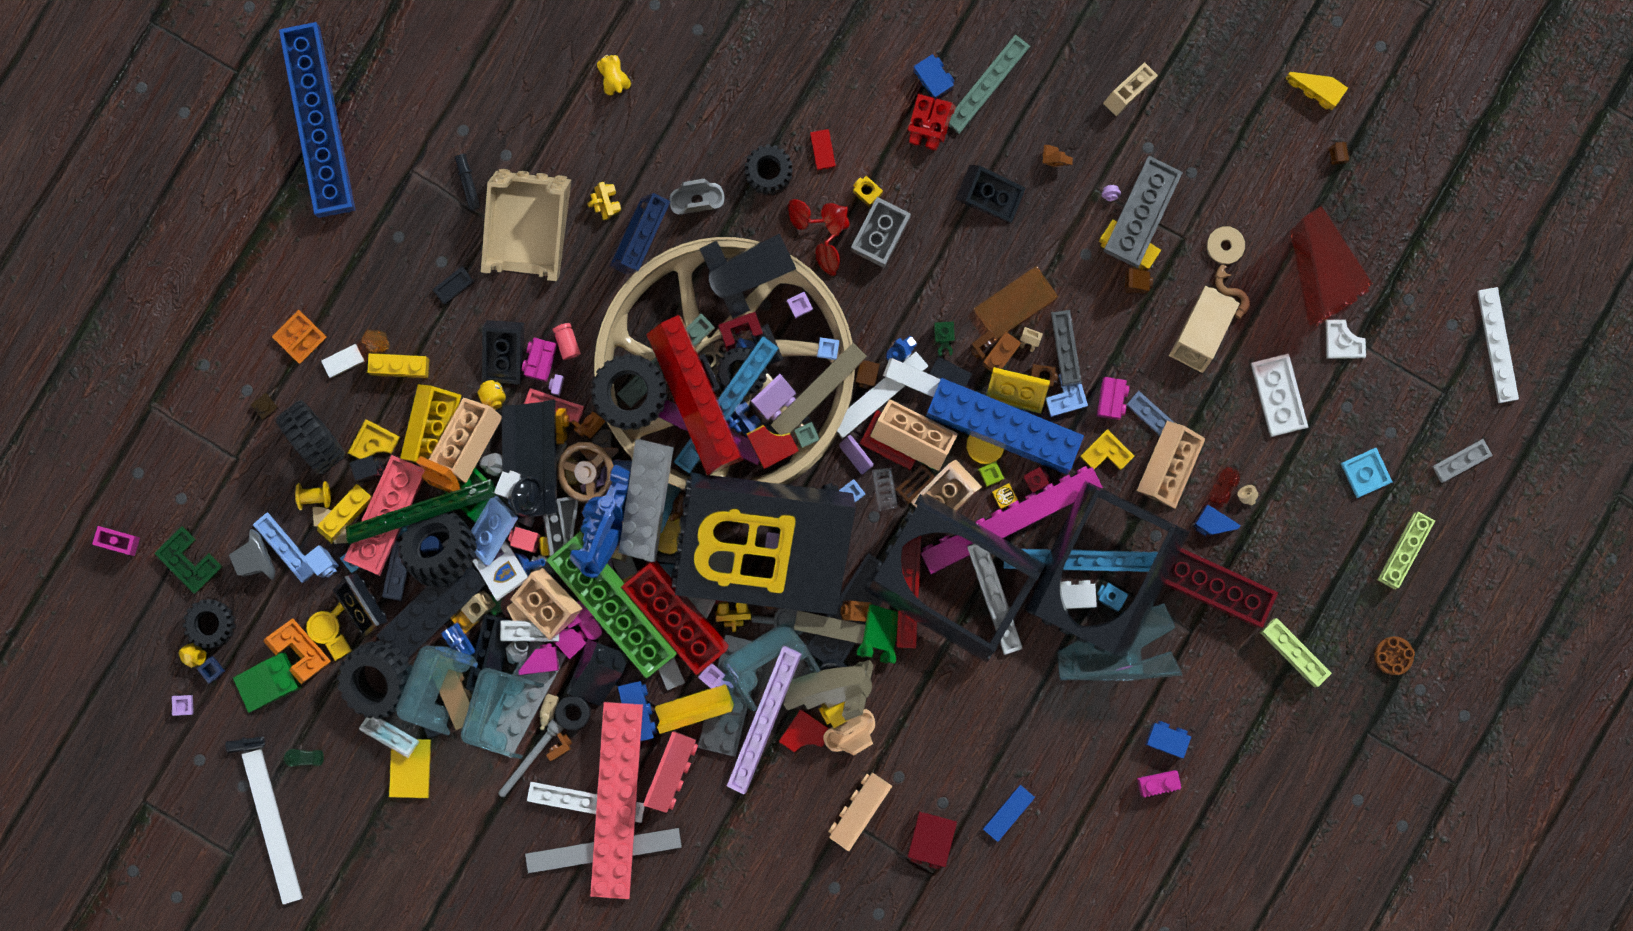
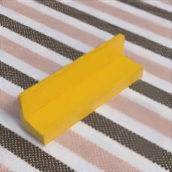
(694, 708)

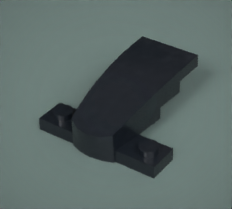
(745, 270)

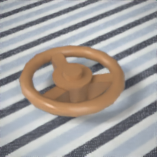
(585, 471)

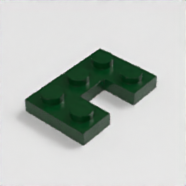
(172, 556)

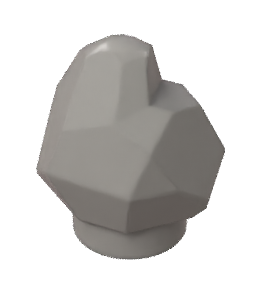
(492, 464)
(517, 651)

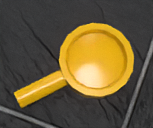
(324, 626)

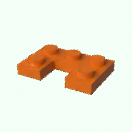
(311, 655)

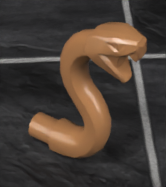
(1245, 303)

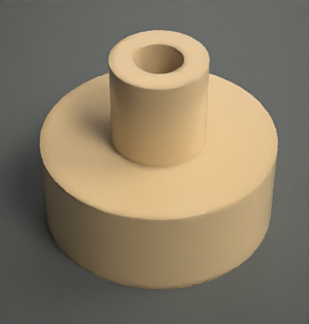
(1248, 494)

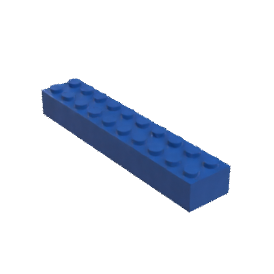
(317, 120)

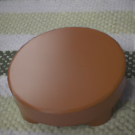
(1394, 655)

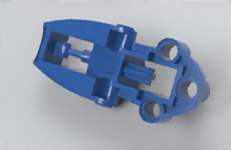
(603, 523)

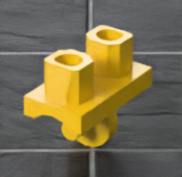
(601, 201)
(729, 616)

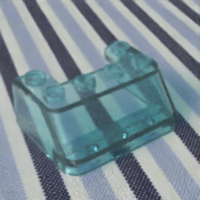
(424, 683)

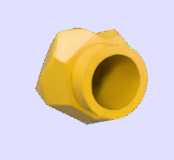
(192, 655)

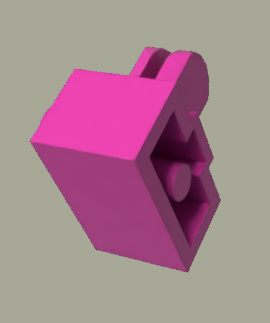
(587, 622)

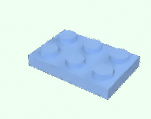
(492, 529)

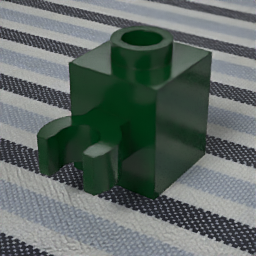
(944, 335)

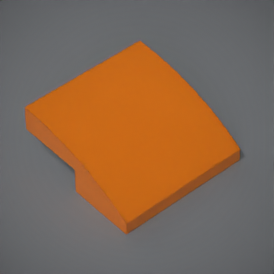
(298, 336)
(438, 475)

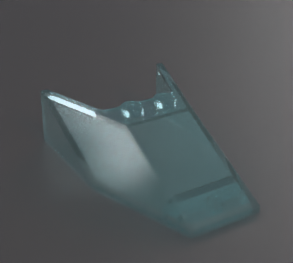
(1085, 662)

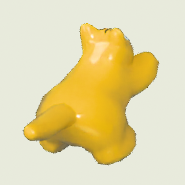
(613, 76)

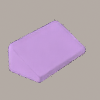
(856, 454)

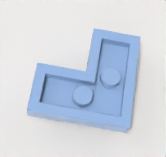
(1071, 399)

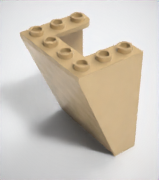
(525, 223)

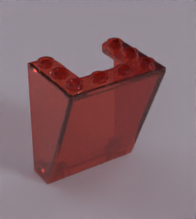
(1326, 267)

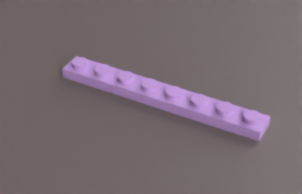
(764, 719)

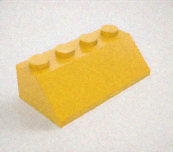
(428, 420)

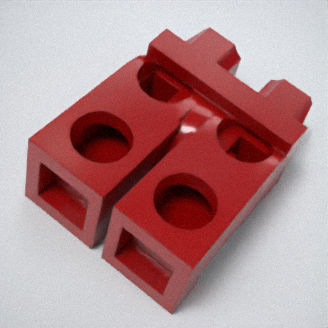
(930, 121)

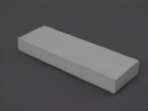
(1462, 461)

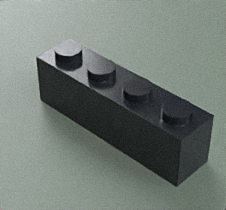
(489, 649)

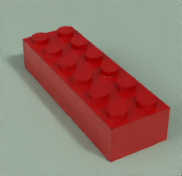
(675, 617)

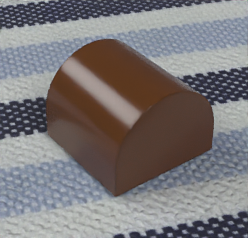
(1339, 153)

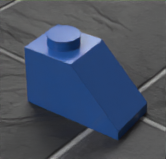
(1214, 522)

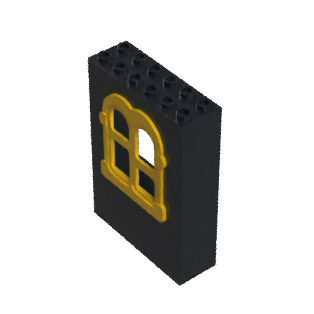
(809, 551)

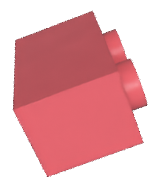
(524, 540)

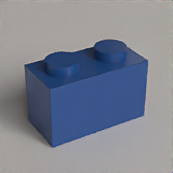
(934, 77)
(1168, 740)

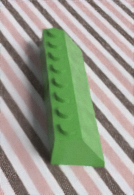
(614, 610)

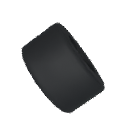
(561, 715)

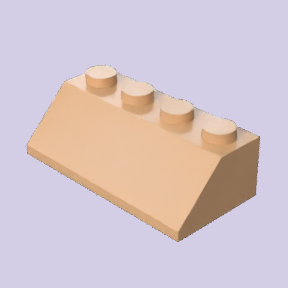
(914, 435)
(466, 438)
(1171, 464)
(860, 811)

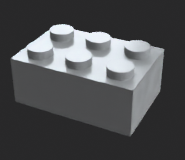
(880, 232)

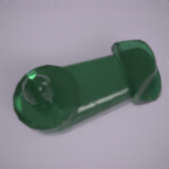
(303, 757)

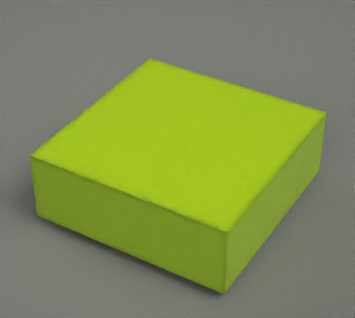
(991, 474)

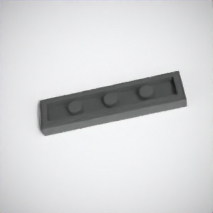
(1066, 348)

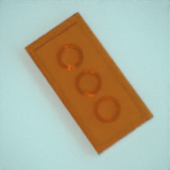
(1016, 302)

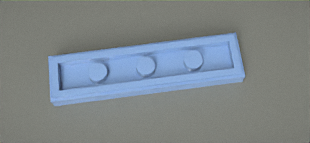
(284, 547)

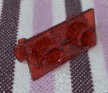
(1223, 493)

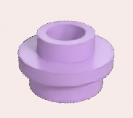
(1111, 192)

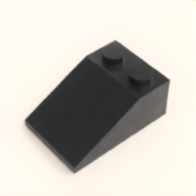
(990, 193)
(502, 351)
(597, 672)

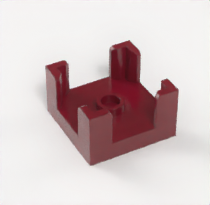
(737, 327)

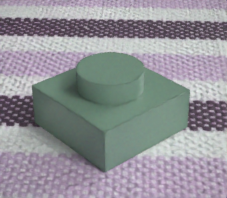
(806, 435)

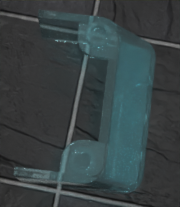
(745, 660)
(486, 708)

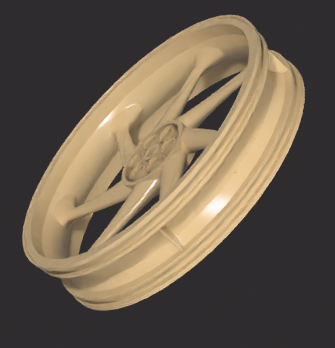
(684, 261)

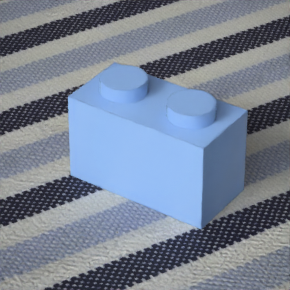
(321, 562)

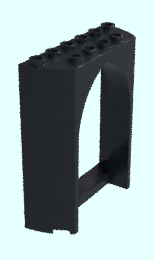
(893, 589)
(1046, 594)

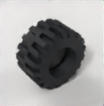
(773, 154)
(726, 364)
(193, 618)

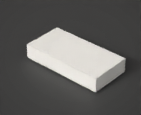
(343, 361)

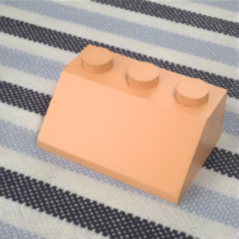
(546, 603)

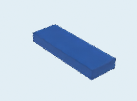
(1008, 813)

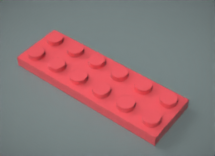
(394, 491)

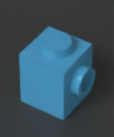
(1111, 596)

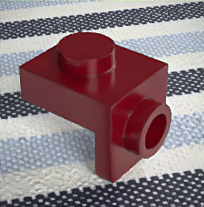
(1037, 479)

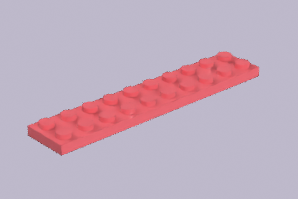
(616, 800)

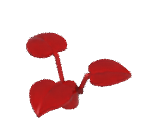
(835, 221)

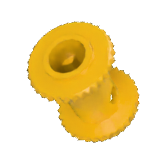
(312, 495)

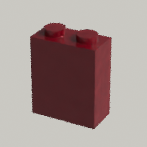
(931, 840)

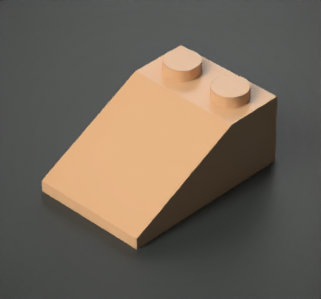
(952, 486)

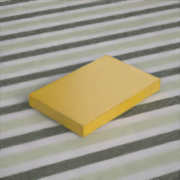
(1018, 390)
(411, 775)

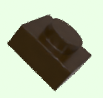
(264, 406)
(603, 438)

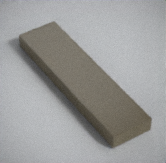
(829, 627)

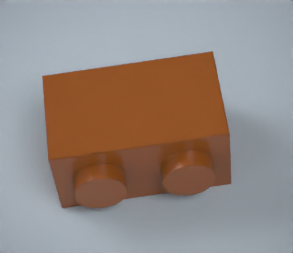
(1001, 352)

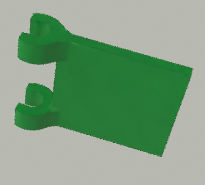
(880, 633)

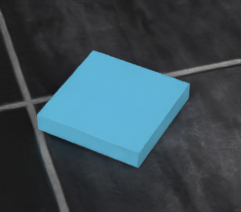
(1366, 472)

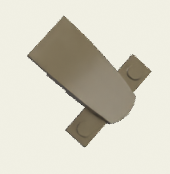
(832, 688)

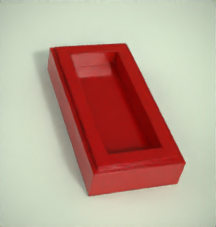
(822, 149)

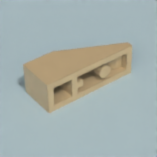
(1130, 89)

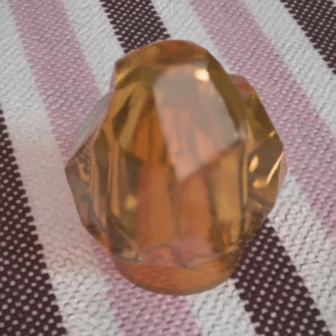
(375, 340)

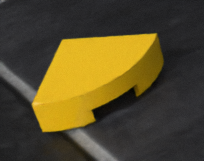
(543, 546)

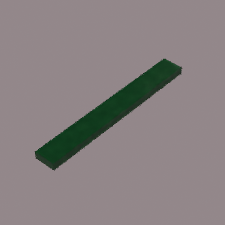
(419, 511)

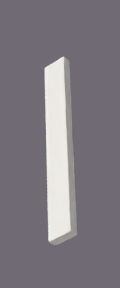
(272, 826)

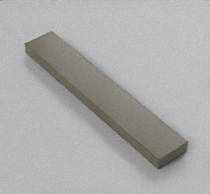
(819, 390)

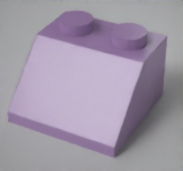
(774, 398)

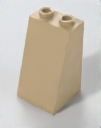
(1204, 329)

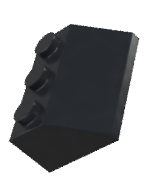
(360, 605)

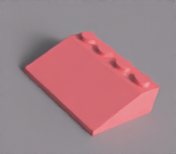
(670, 771)

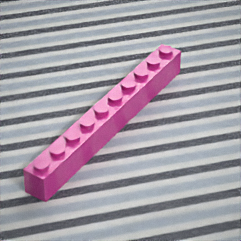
(1012, 520)

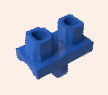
(901, 349)
(740, 422)
(458, 640)

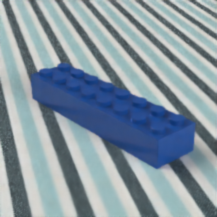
(1004, 426)

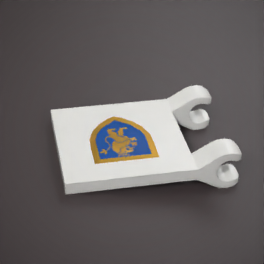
(503, 573)

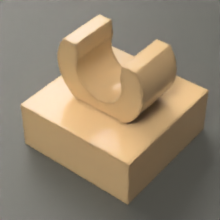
(1031, 337)

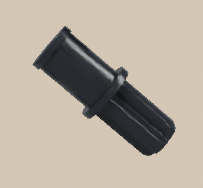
(245, 744)

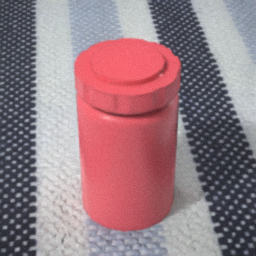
(566, 341)

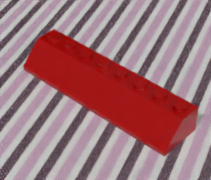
(694, 395)

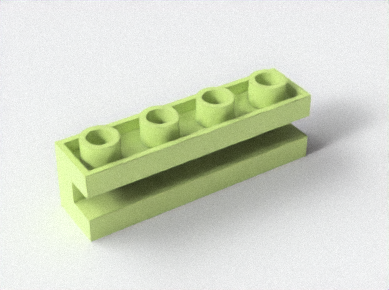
(1406, 550)
(1295, 653)

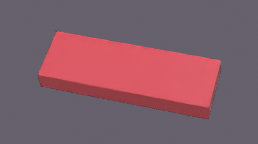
(573, 410)

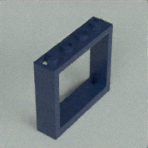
(639, 234)

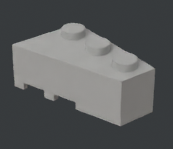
(560, 526)

